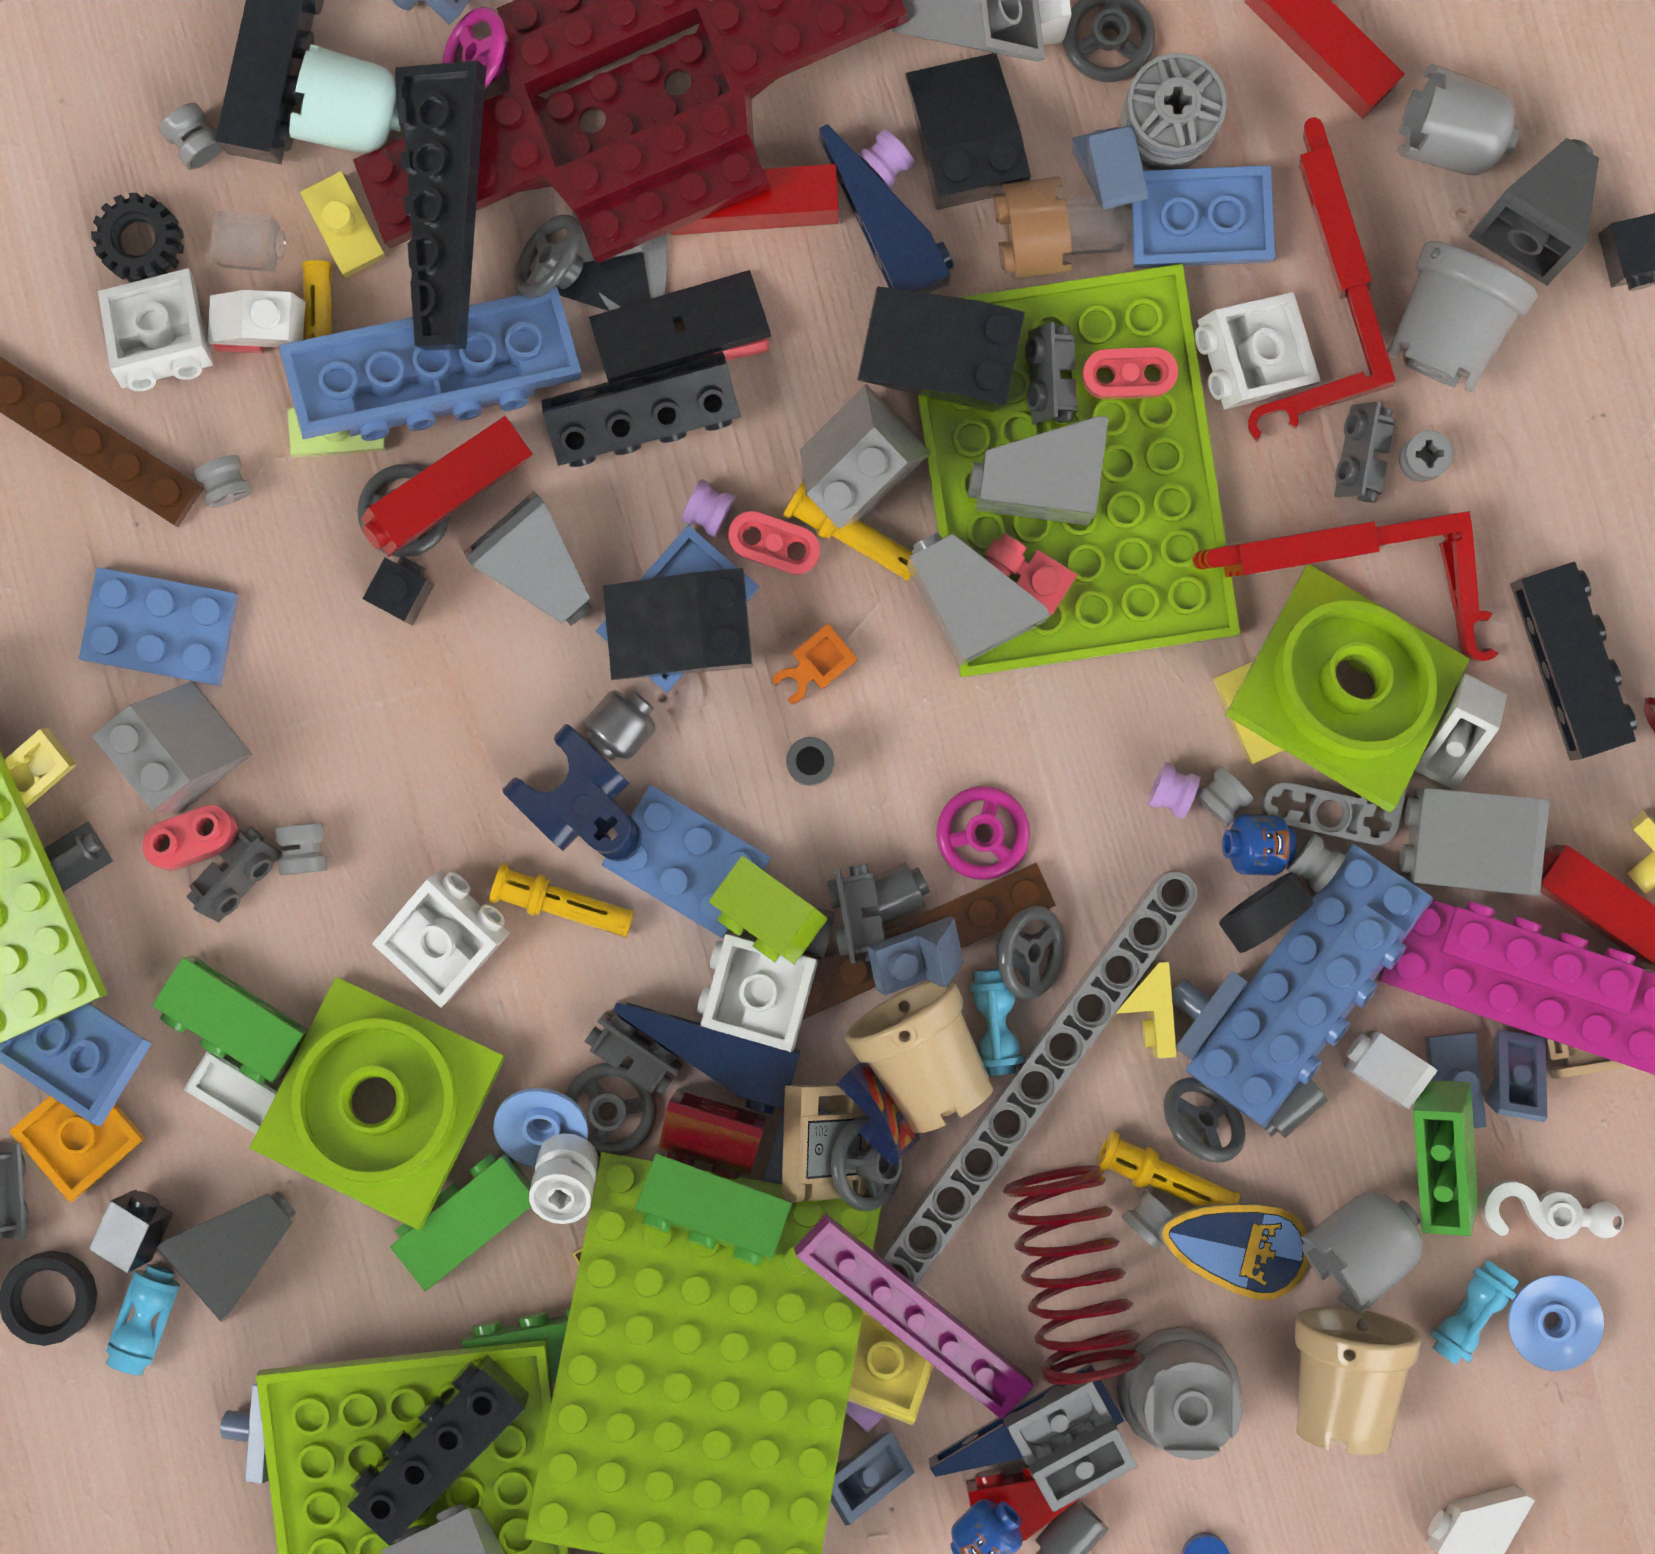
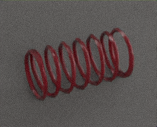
(1090, 1177)

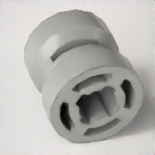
(191, 135)
(301, 849)

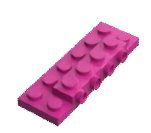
(1531, 981)

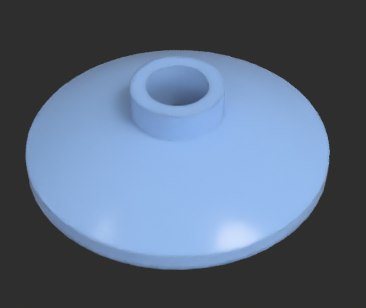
(521, 1131)
(1573, 1337)

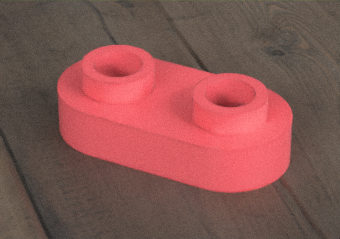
(1128, 373)
(774, 543)
(187, 838)

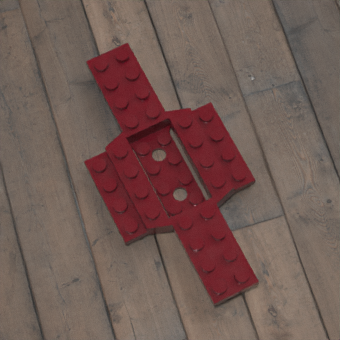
(659, 153)

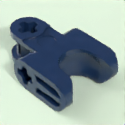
(581, 803)

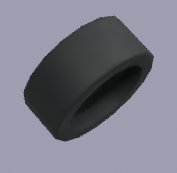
(1266, 912)
(18, 1320)

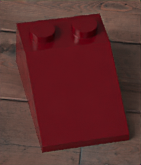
(711, 1133)

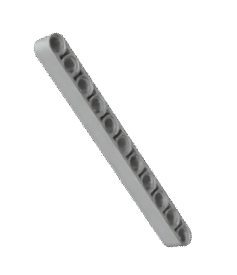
(1056, 1071)

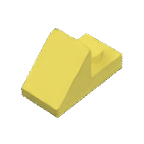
(1154, 995)

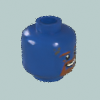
(1259, 844)
(987, 1529)

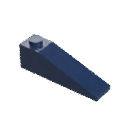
(894, 234)
(736, 1063)
(994, 1442)

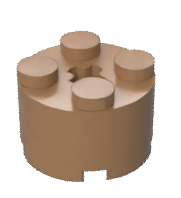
(1034, 228)

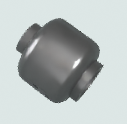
(620, 724)

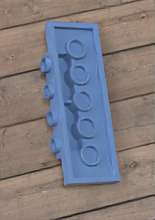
(381, 380)
(1310, 987)

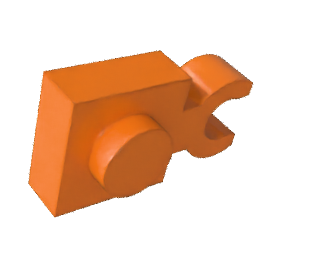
(819, 659)

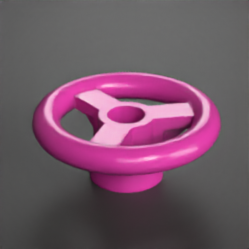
(488, 51)
(1008, 858)

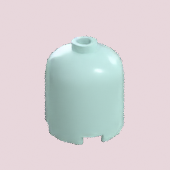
(344, 102)

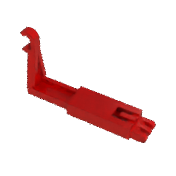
(1351, 280)
(1363, 539)

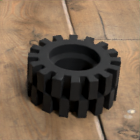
(123, 214)

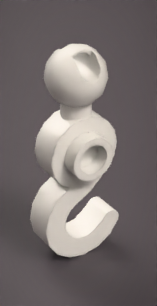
(1552, 1212)

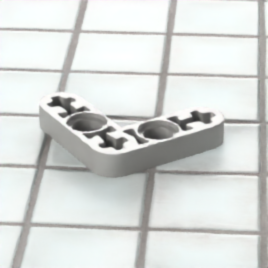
(1353, 813)

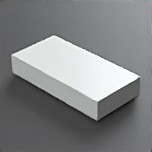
(230, 1091)

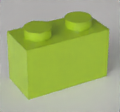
(768, 911)

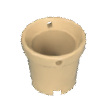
(923, 1055)
(1351, 1377)

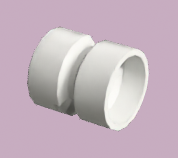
(564, 1178)

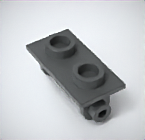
(1049, 352)
(1365, 430)
(77, 855)
(220, 891)
(852, 895)
(650, 1058)
(13, 1208)

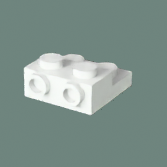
(154, 330)
(1256, 350)
(442, 936)
(755, 995)

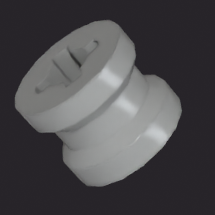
(1415, 457)
(222, 481)
(1224, 796)
(1316, 862)
(1148, 1218)

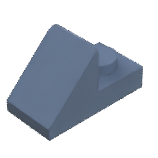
(1111, 165)
(917, 956)
(1519, 1076)
(869, 1477)

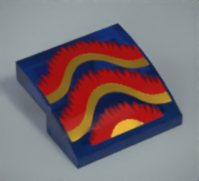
(887, 1127)

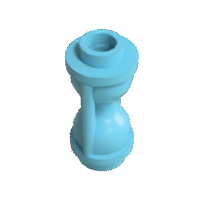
(998, 1046)
(1486, 1294)
(134, 1342)

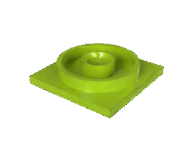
(1302, 708)
(408, 1156)

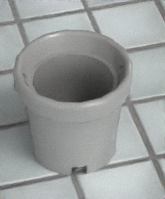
(1459, 314)
(1182, 1394)

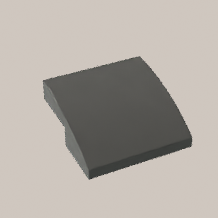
(1070, 1443)

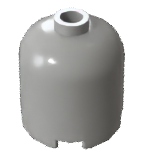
(1458, 123)
(1365, 1247)

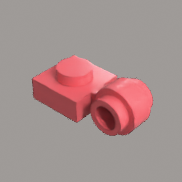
(1040, 577)

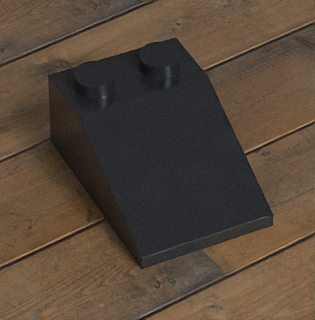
(967, 130)
(941, 347)
(678, 624)

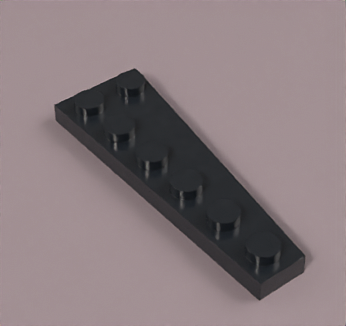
(442, 157)

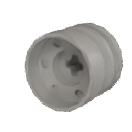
(1167, 138)

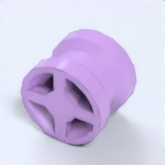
(887, 157)
(708, 508)
(1174, 790)

